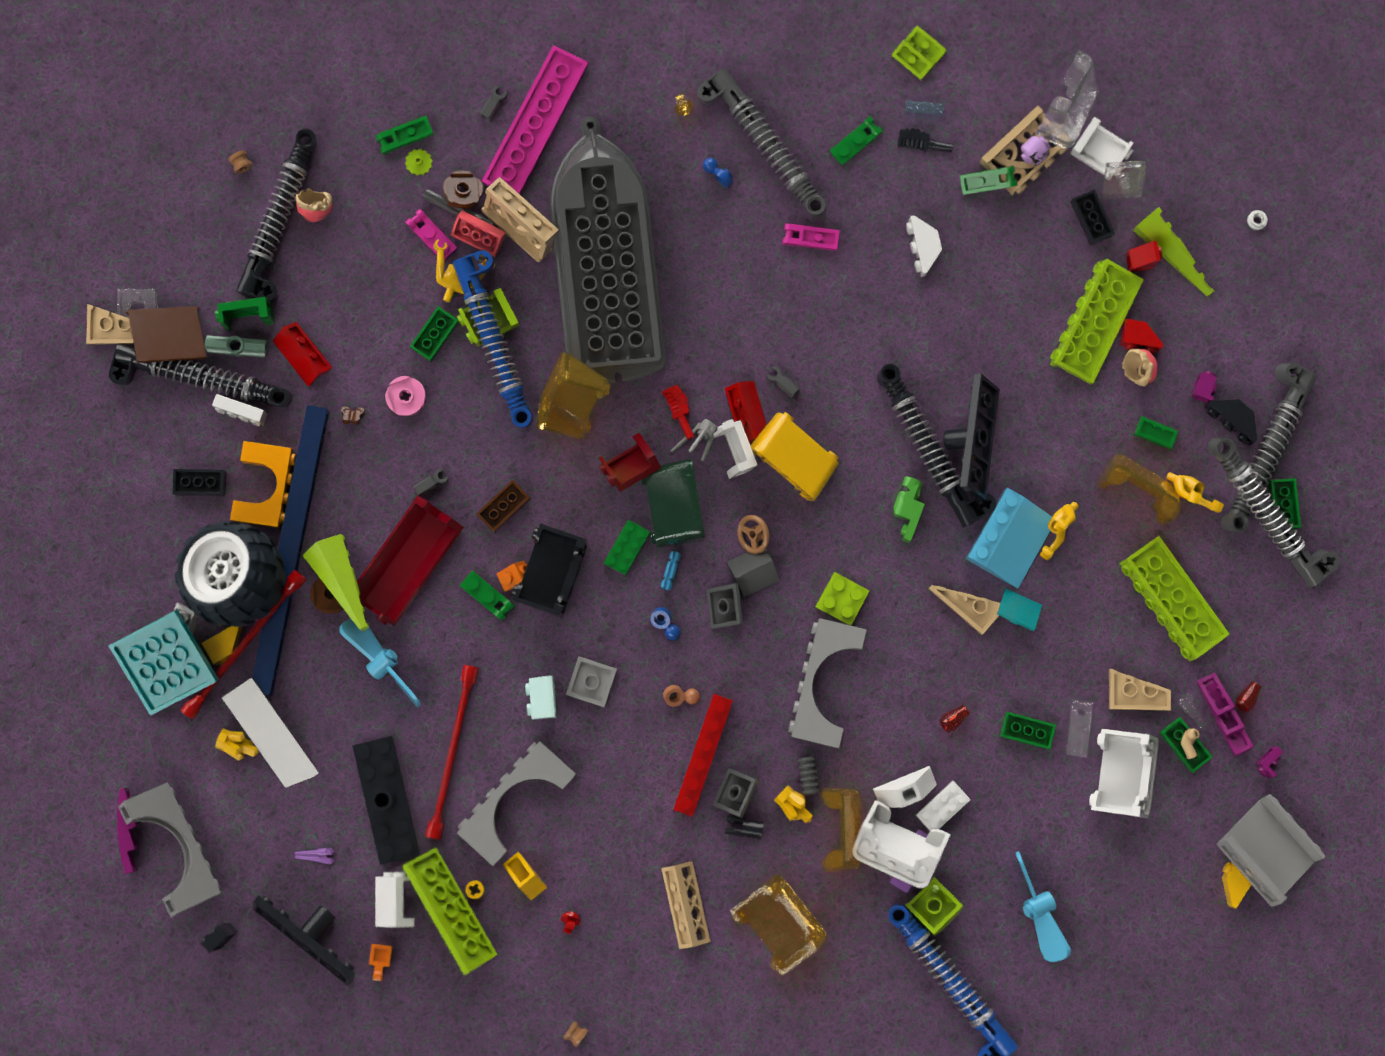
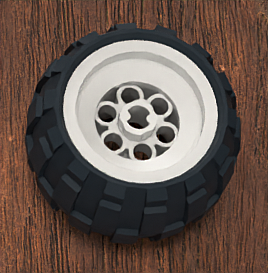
(211, 563)

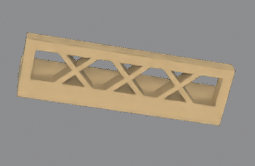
(682, 906)

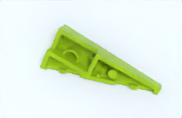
(1173, 250)
(332, 565)

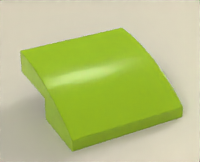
(913, 59)

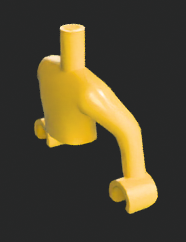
(449, 278)
(1192, 490)
(1058, 526)

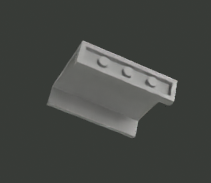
(1270, 849)

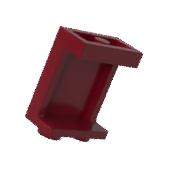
(630, 465)

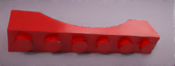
(703, 755)

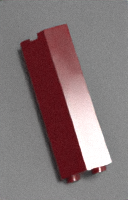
(406, 560)

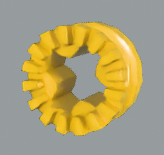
(480, 887)

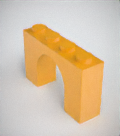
(270, 512)

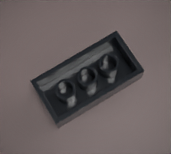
(1092, 217)
(199, 482)
(219, 937)

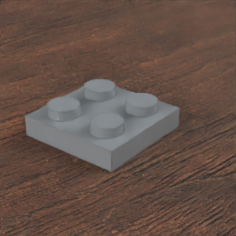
(591, 681)

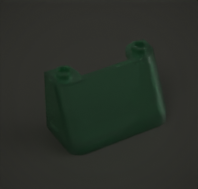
(674, 505)

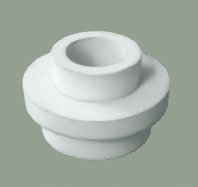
(1263, 220)

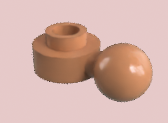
(691, 696)

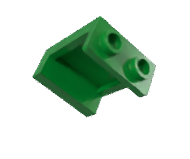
(244, 308)

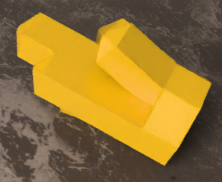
(235, 744)
(793, 805)

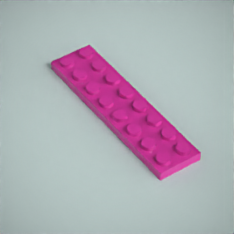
(536, 119)

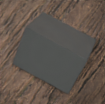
(753, 572)
(724, 606)
(735, 792)

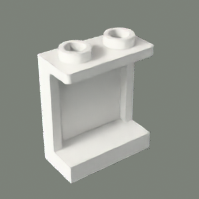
(1100, 147)
(739, 447)
(390, 900)

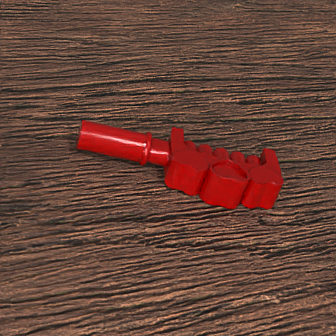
(680, 408)

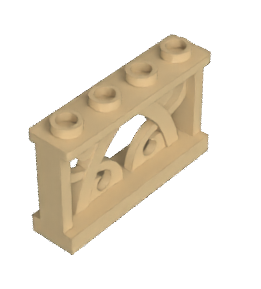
(998, 154)
(519, 219)

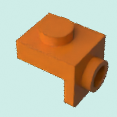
(512, 575)

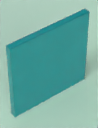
(1019, 609)

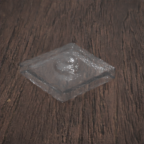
(1124, 179)

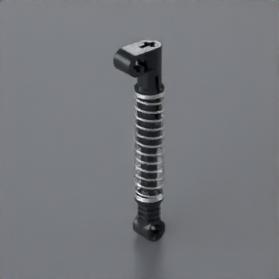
(274, 220)
(196, 374)
(931, 450)

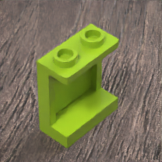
(503, 312)

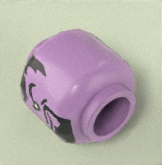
(1035, 150)

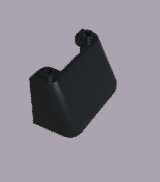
(551, 570)

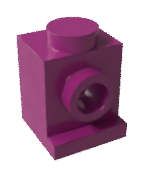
(1204, 387)

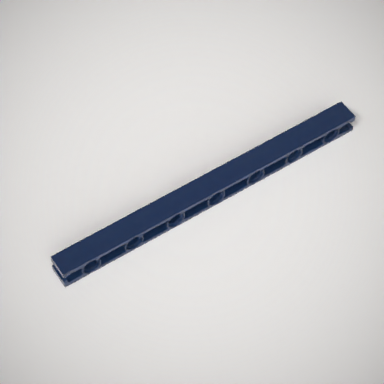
(291, 542)

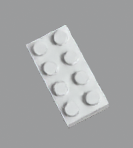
(239, 409)
(942, 806)

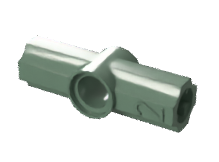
(224, 345)

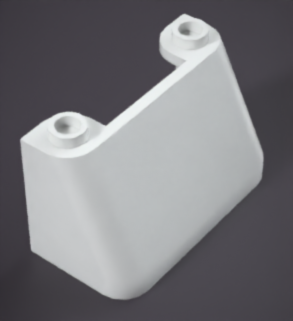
(1126, 773)
(898, 849)

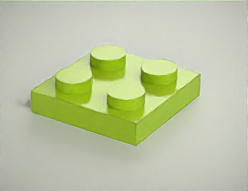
(842, 599)

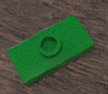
(1156, 433)

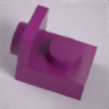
(1271, 757)

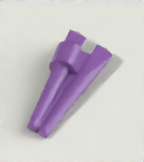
(316, 855)

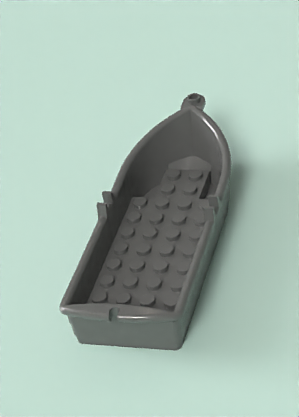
(606, 260)

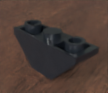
(1235, 417)

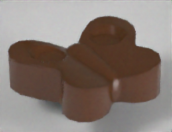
(351, 416)

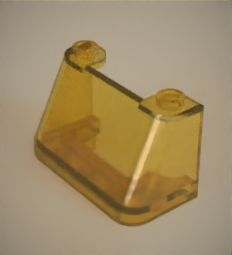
(570, 397)
(1123, 468)
(849, 803)
(781, 923)

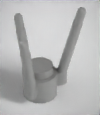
(705, 430)

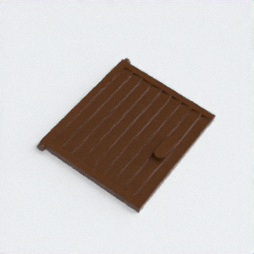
(166, 334)

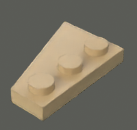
(107, 327)
(1134, 694)

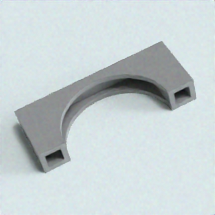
(809, 722)
(162, 809)
(481, 829)

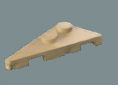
(974, 610)

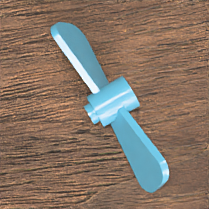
(380, 659)
(1038, 908)

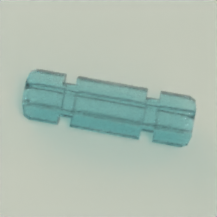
(924, 107)

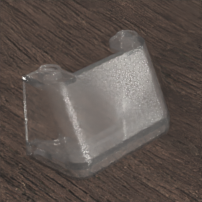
(1065, 116)

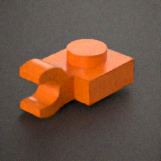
(380, 957)

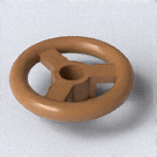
(755, 534)

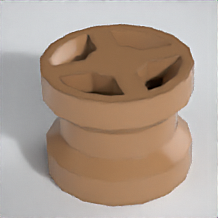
(240, 162)
(575, 1034)

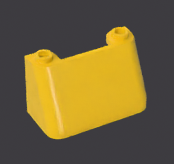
(795, 455)

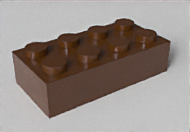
(503, 506)

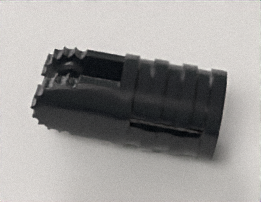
(749, 828)

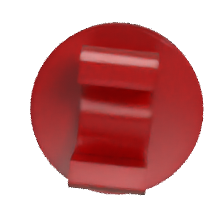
(570, 919)

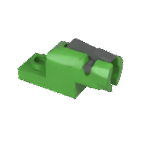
(907, 506)

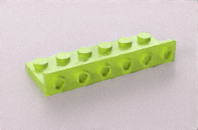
(1096, 320)
(1174, 599)
(450, 911)

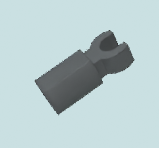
(492, 104)
(783, 382)
(429, 483)

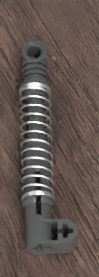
(797, 182)
(1274, 441)
(1290, 545)

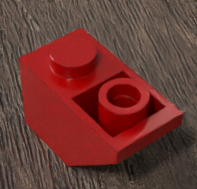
(1143, 257)
(1139, 334)

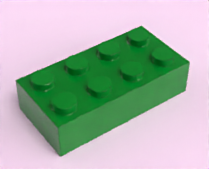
(434, 334)
(1286, 496)
(626, 547)
(1027, 730)
(1173, 735)

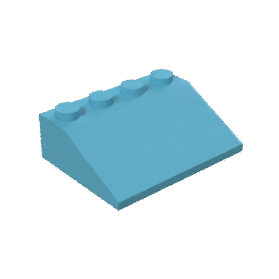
(1010, 538)

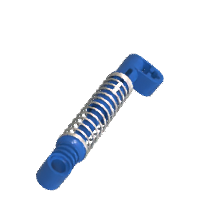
(490, 332)
(955, 985)

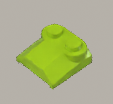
(935, 906)

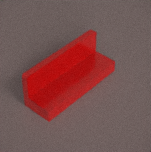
(301, 353)
(746, 407)

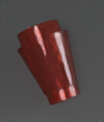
(1247, 698)
(951, 720)

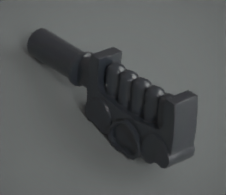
(920, 140)

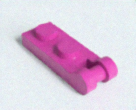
(430, 233)
(811, 237)

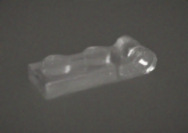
(1079, 728)

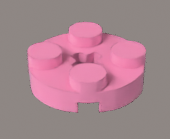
(395, 391)

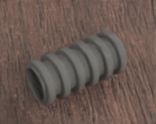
(808, 775)

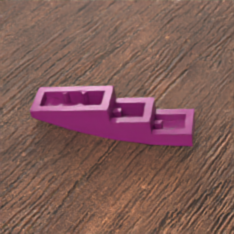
(1225, 714)
(126, 835)

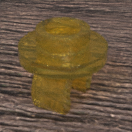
(683, 106)

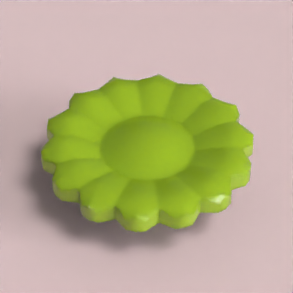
(418, 162)

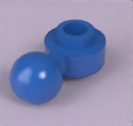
(710, 166)
(672, 631)

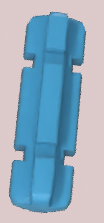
(670, 571)

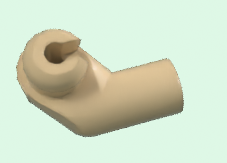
(1187, 742)

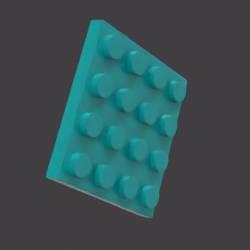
(163, 662)

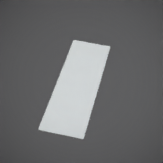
(269, 734)

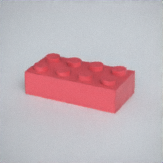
(478, 233)

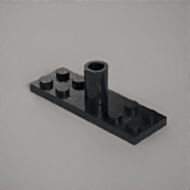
(977, 437)
(393, 823)
(307, 935)

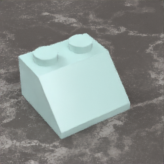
(542, 698)

